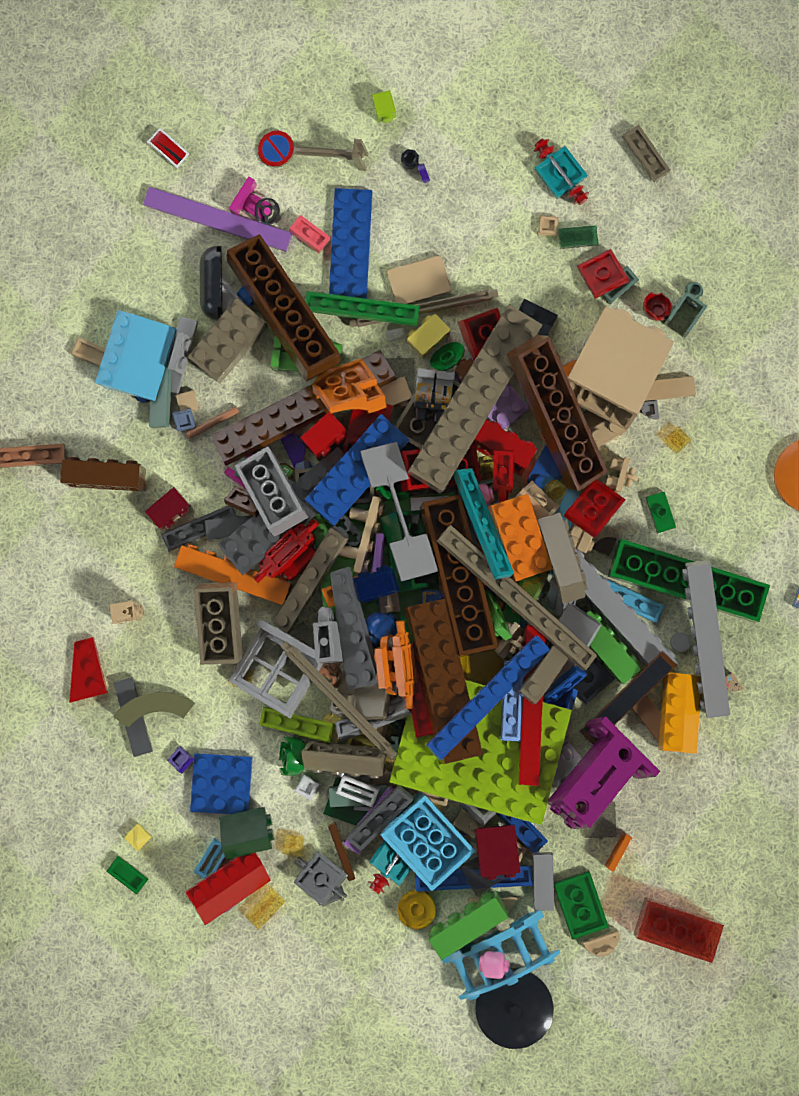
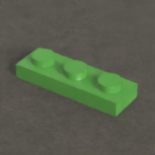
(498, 620)

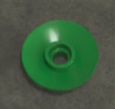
(447, 356)

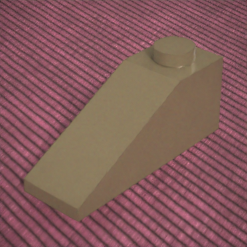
(542, 676)

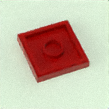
(602, 273)

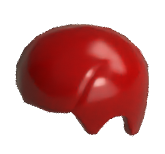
(657, 306)

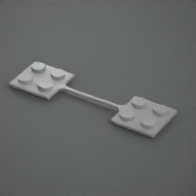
(412, 554)

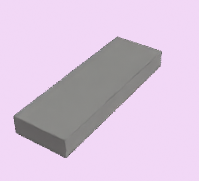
(543, 881)

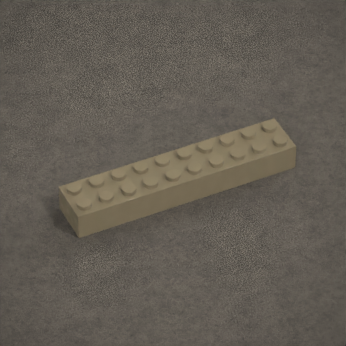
(472, 401)

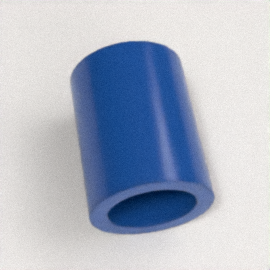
(244, 296)

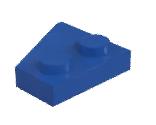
(544, 470)

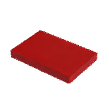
(594, 508)

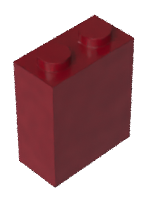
(497, 851)

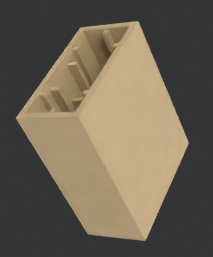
(618, 366)

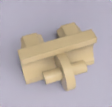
(617, 482)
(513, 643)

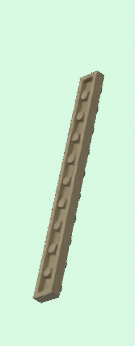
(517, 599)

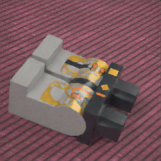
(428, 400)

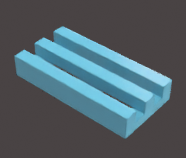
(203, 874)

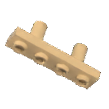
(371, 528)

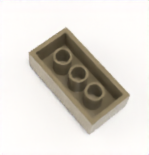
(228, 340)
(563, 558)
(218, 623)

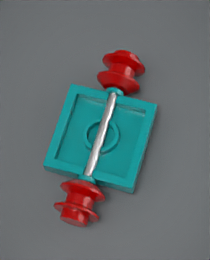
(560, 172)
(389, 865)

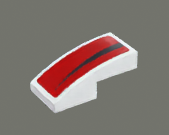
(168, 148)

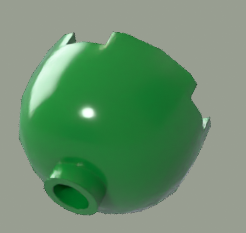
(291, 756)

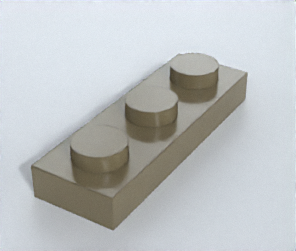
(646, 153)

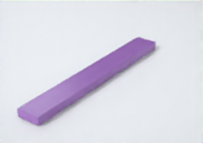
(216, 218)

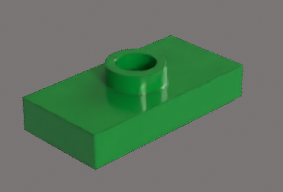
(660, 512)

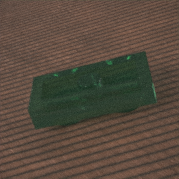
(578, 237)

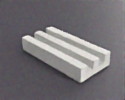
(360, 783)

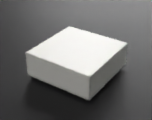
(307, 787)

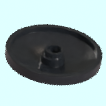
(515, 1013)

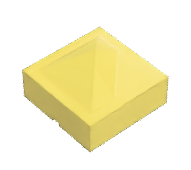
(138, 837)

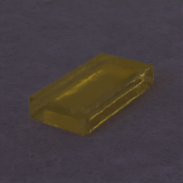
(486, 466)
(265, 908)

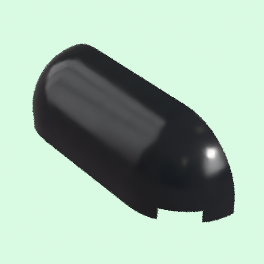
(211, 282)

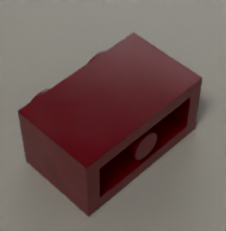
(168, 508)

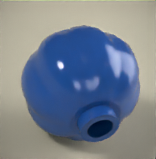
(380, 626)

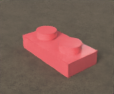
(309, 234)

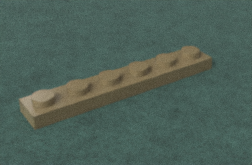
(310, 580)

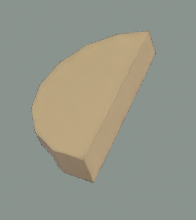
(602, 944)

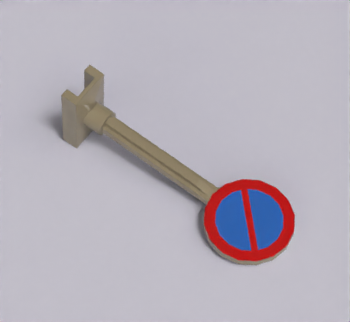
(278, 149)

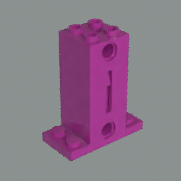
(599, 775)

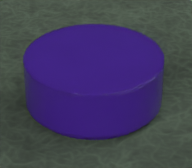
(423, 173)

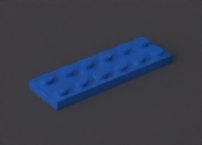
(350, 242)
(349, 477)

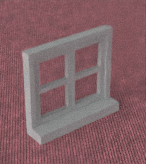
(279, 637)

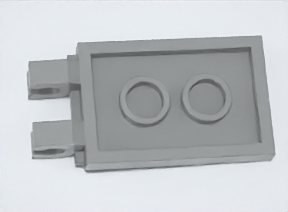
(581, 626)

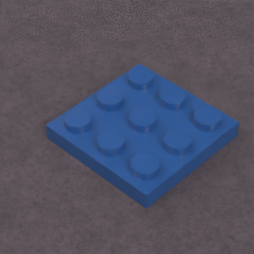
(221, 783)

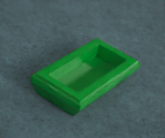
(127, 875)

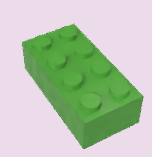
(468, 924)

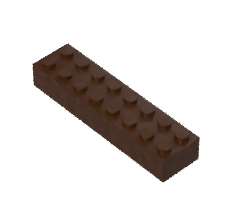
(283, 307)
(557, 412)
(456, 583)
(440, 672)

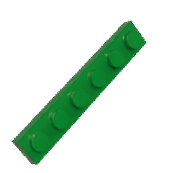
(362, 308)

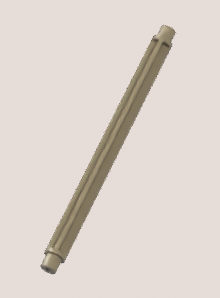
(441, 304)
(330, 691)

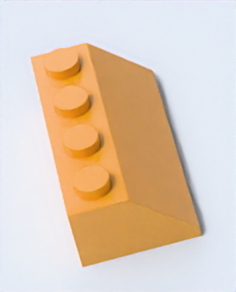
(679, 713)

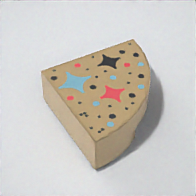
(732, 683)

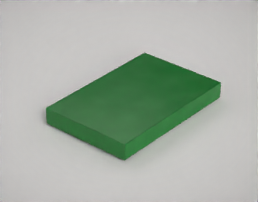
(580, 905)

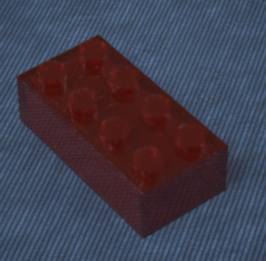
(678, 930)

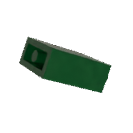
(246, 832)

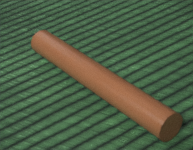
(212, 422)

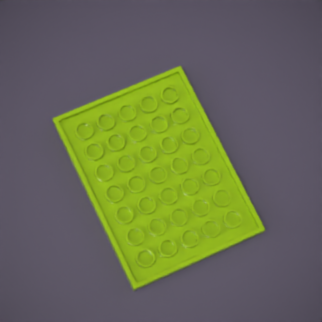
(487, 779)

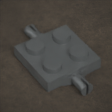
(320, 878)

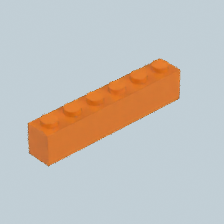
(224, 571)

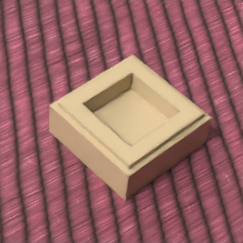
(548, 226)
(187, 400)

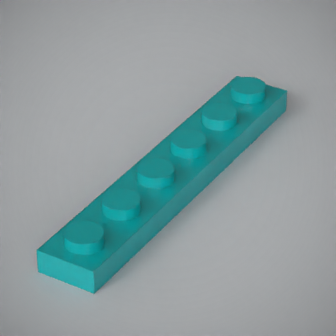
(483, 523)

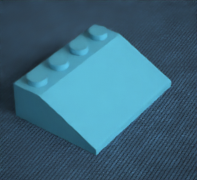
(135, 356)
(427, 841)

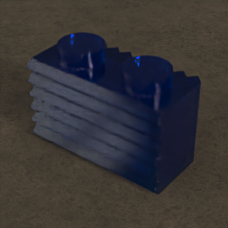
(376, 584)

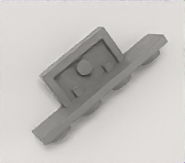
(180, 350)

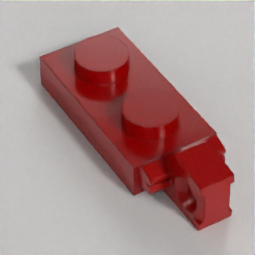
(503, 473)

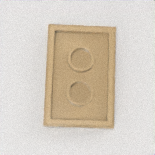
(419, 281)

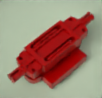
(290, 553)

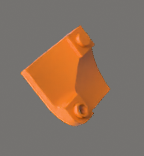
(349, 388)

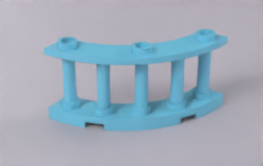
(494, 941)

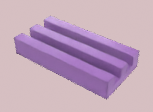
(379, 551)

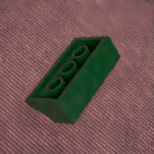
(394, 532)

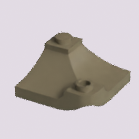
(367, 700)

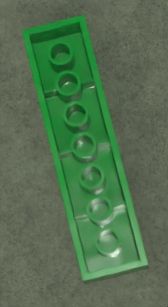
(664, 575)

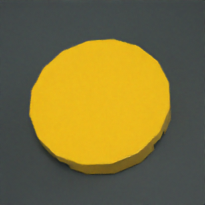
(411, 908)

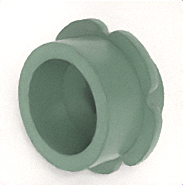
(697, 287)

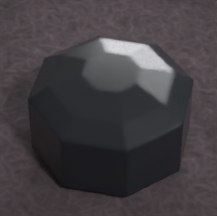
(409, 159)

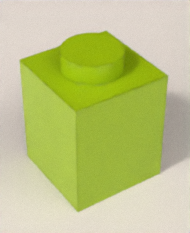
(384, 106)

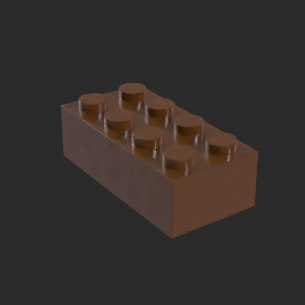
(103, 475)

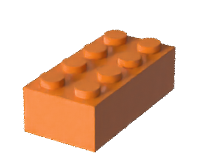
(521, 537)

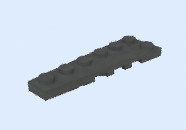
(353, 632)

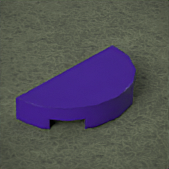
(294, 448)

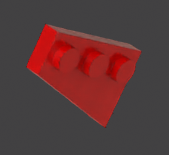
(87, 673)

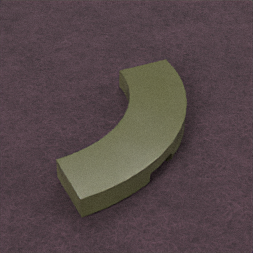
(153, 703)

